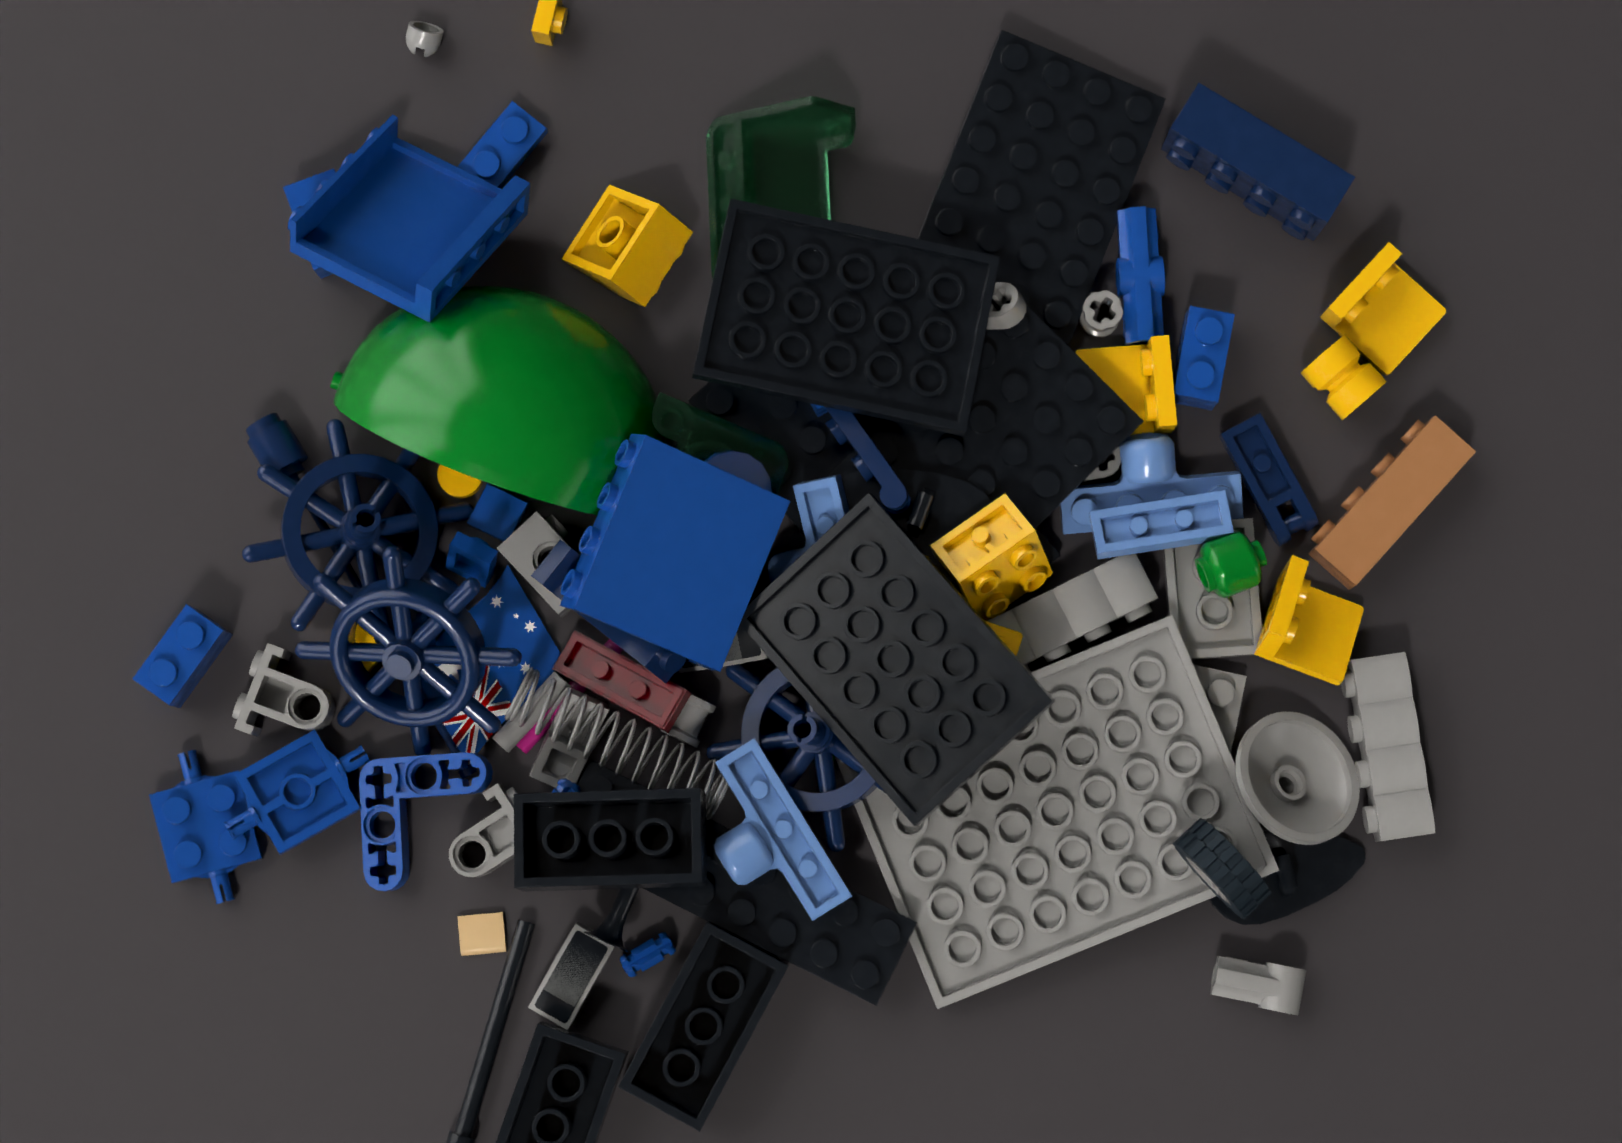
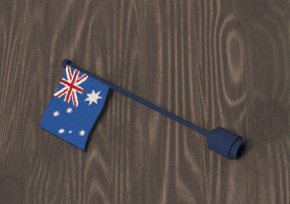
(502, 615)

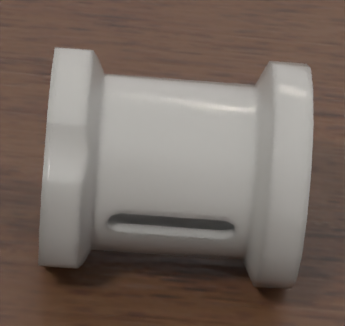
(1094, 302)
(691, 721)

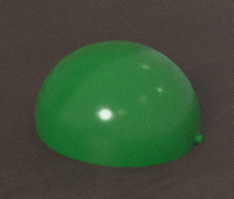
(503, 393)

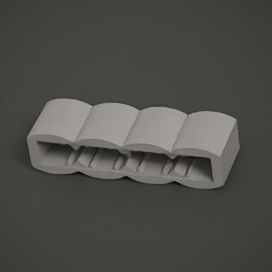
(1080, 609)
(1390, 747)

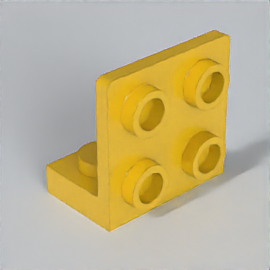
(1384, 312)
(1141, 379)
(994, 557)
(1308, 626)

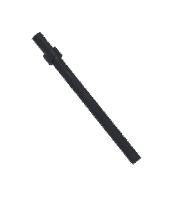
(492, 1034)

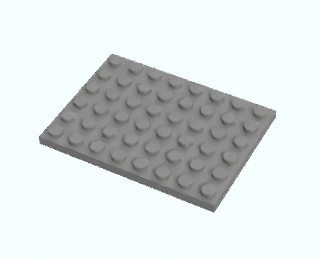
(1069, 821)

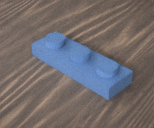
(1160, 524)

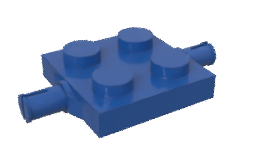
(297, 792)
(194, 830)

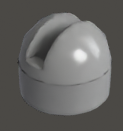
(423, 36)

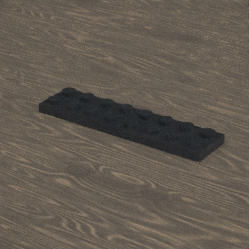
(847, 946)

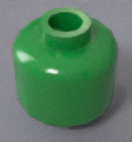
(1230, 564)

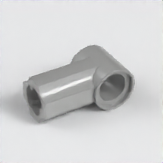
(1268, 985)

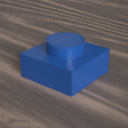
(471, 558)

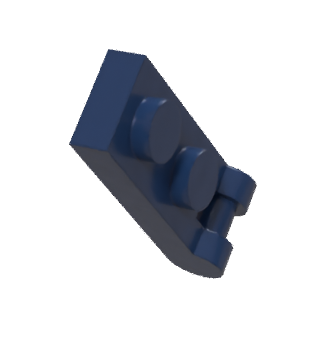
(870, 461)
(1268, 478)

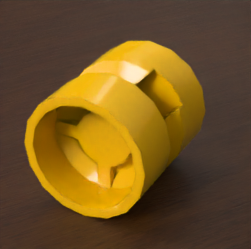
(1343, 377)

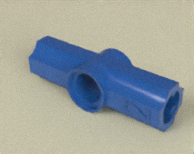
(1139, 274)

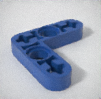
(404, 787)

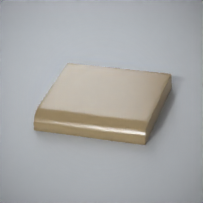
(482, 934)

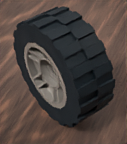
(1222, 868)

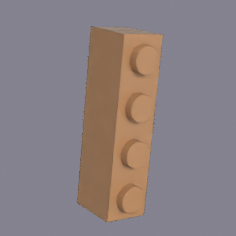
(1391, 502)

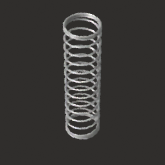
(713, 795)

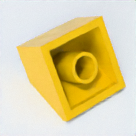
(628, 245)

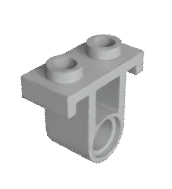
(279, 696)
(493, 833)

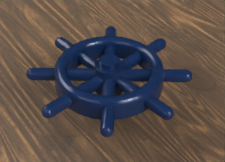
(359, 528)
(408, 652)
(811, 737)

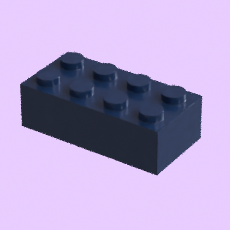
(1256, 163)

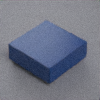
(497, 513)

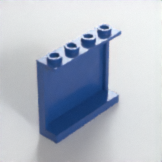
(405, 222)
(674, 551)

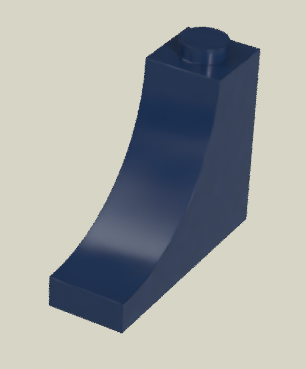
(654, 658)

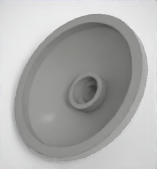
(1311, 768)

